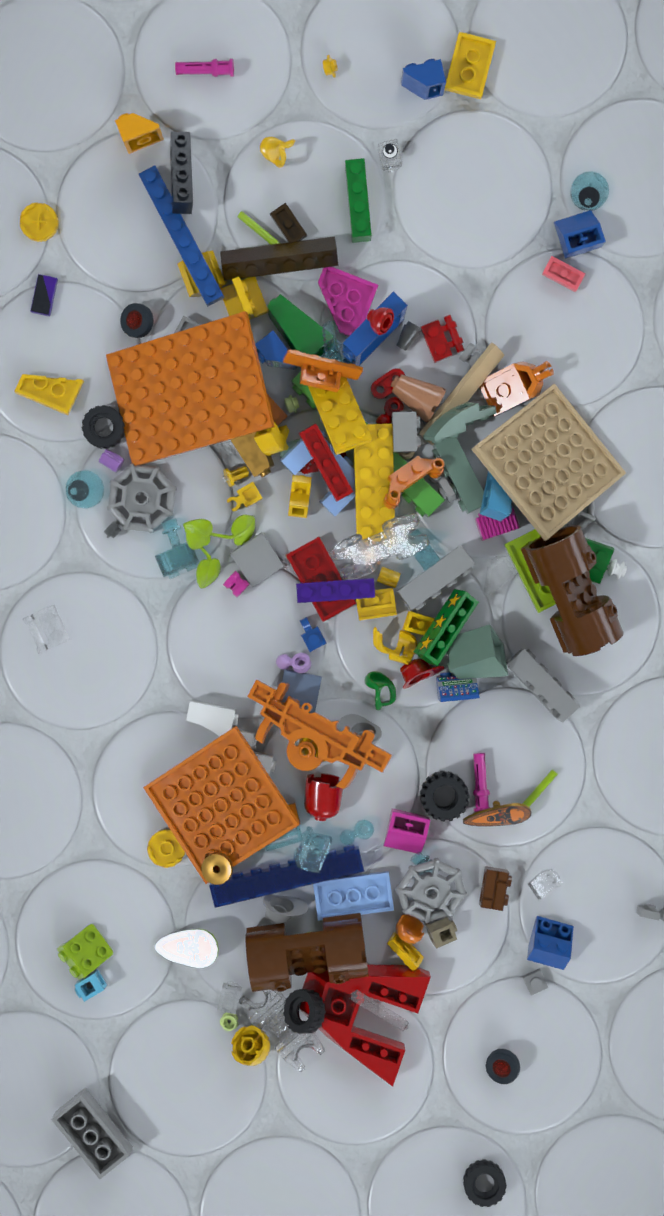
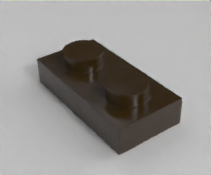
(288, 224)

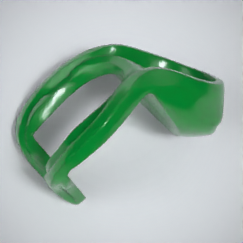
(377, 681)

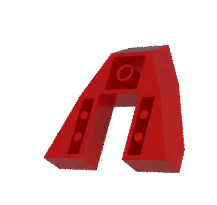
(386, 983)

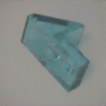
(426, 556)

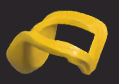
(273, 149)

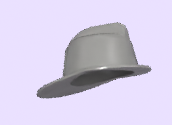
(358, 724)
(283, 908)

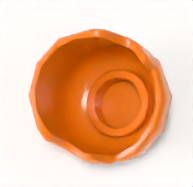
(409, 929)

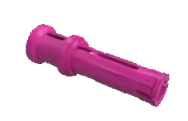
(214, 67)
(481, 792)

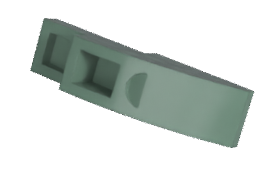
(456, 420)

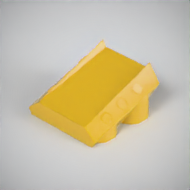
(212, 263)

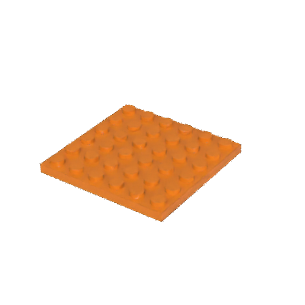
(221, 802)

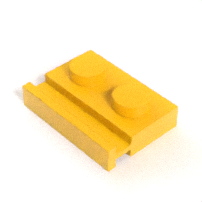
(380, 606)

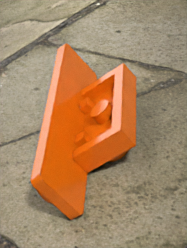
(320, 371)

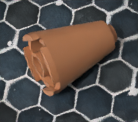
(418, 395)

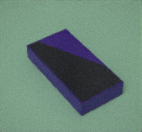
(44, 295)

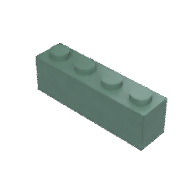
(460, 474)

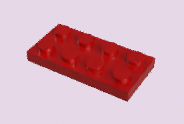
(312, 565)

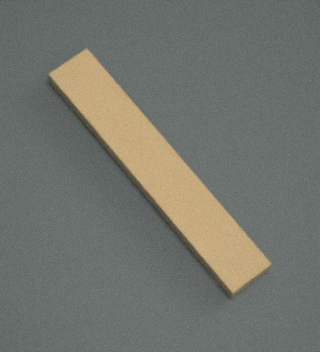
(469, 383)

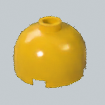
(250, 1046)

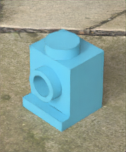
(96, 979)

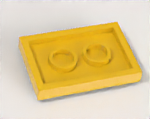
(470, 65)

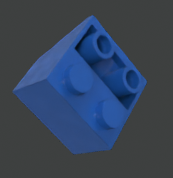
(424, 79)
(579, 234)
(550, 943)

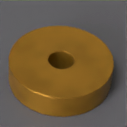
(220, 860)

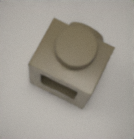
(442, 932)

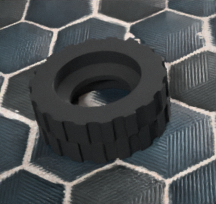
(90, 420)
(316, 1011)
(484, 1198)

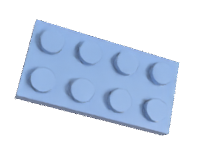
(354, 895)

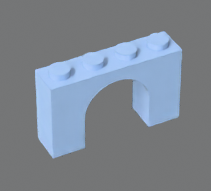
(299, 456)

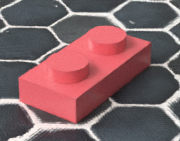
(563, 274)

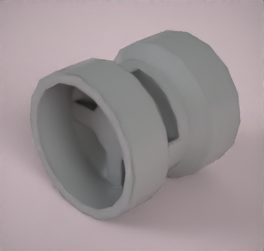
(465, 357)

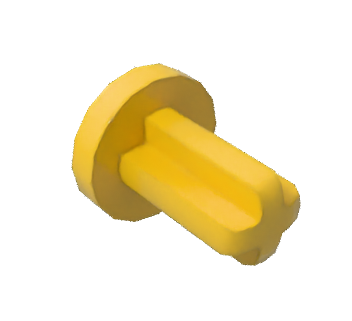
(234, 475)

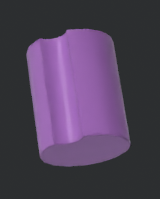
(111, 460)

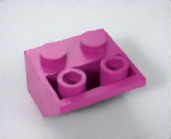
(406, 831)

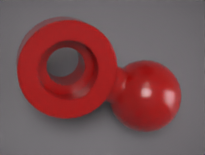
(386, 418)

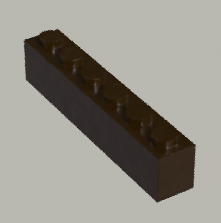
(279, 258)

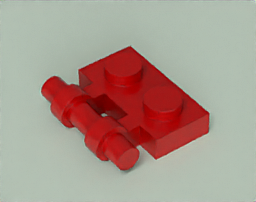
(436, 340)

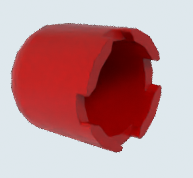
(322, 796)

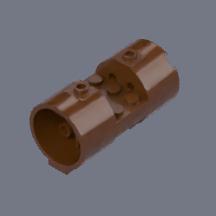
(582, 618)
(277, 956)

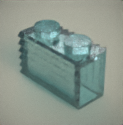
(176, 560)

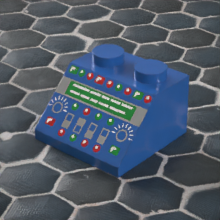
(272, 351)
(454, 689)

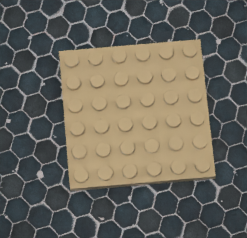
(549, 461)

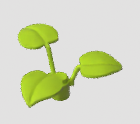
(198, 535)

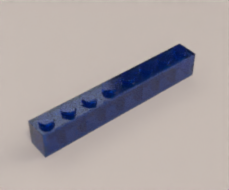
(285, 877)

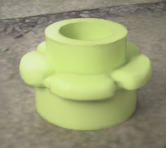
(291, 404)
(229, 1026)

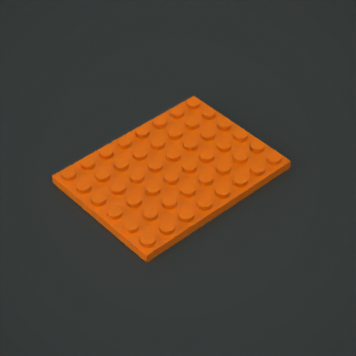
(190, 389)

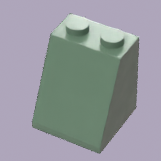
(477, 654)

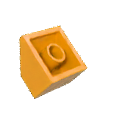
(138, 131)

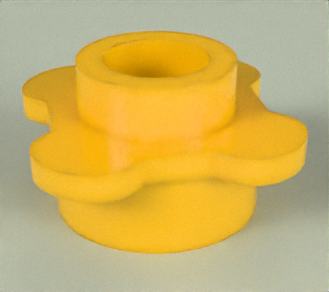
(330, 66)

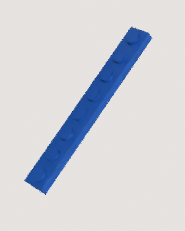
(181, 236)

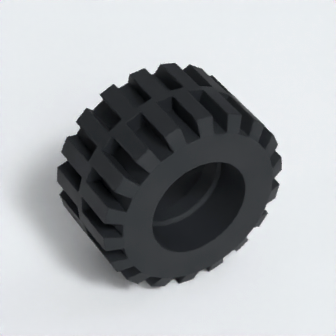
(447, 812)

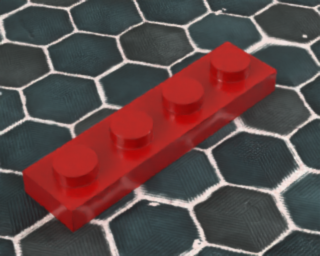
(325, 462)

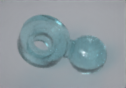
(348, 837)

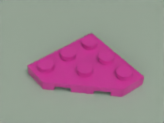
(346, 298)

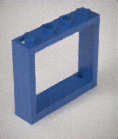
(365, 340)

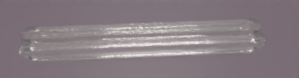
(379, 1010)

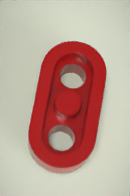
(385, 382)

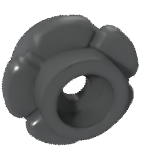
(112, 530)

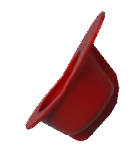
(418, 671)

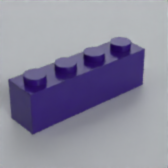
(335, 590)

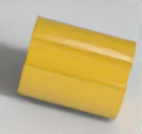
(388, 577)

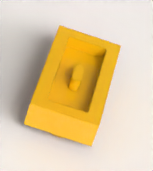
(405, 951)

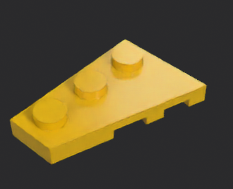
(51, 392)

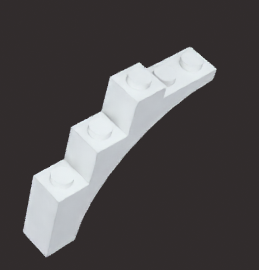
(221, 720)

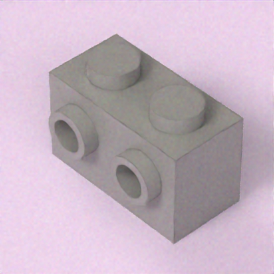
(405, 432)

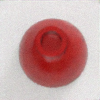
(380, 319)

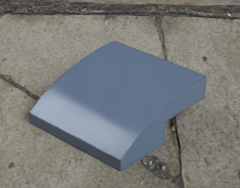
(302, 687)

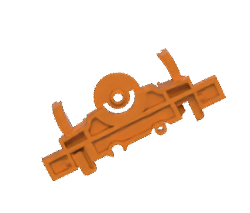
(299, 723)

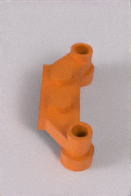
(410, 474)

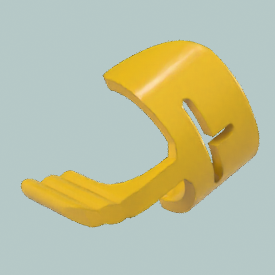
(405, 640)

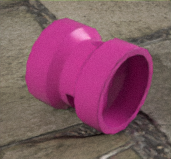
(236, 584)

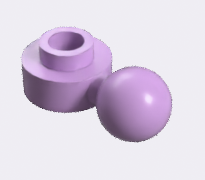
(284, 662)

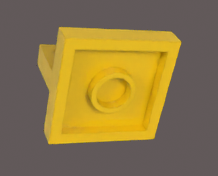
(244, 296)

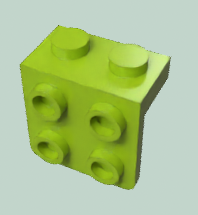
(85, 952)

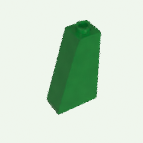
(296, 327)

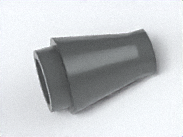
(408, 335)

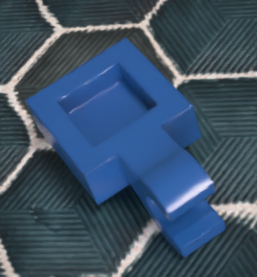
(313, 637)

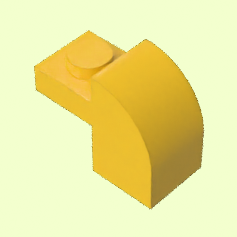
(272, 440)
(299, 496)

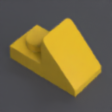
(417, 622)

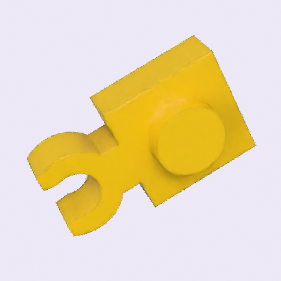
(248, 495)

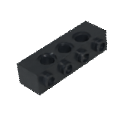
(181, 172)

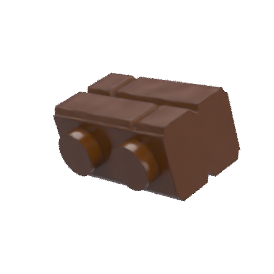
(494, 888)

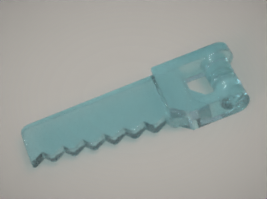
(330, 342)

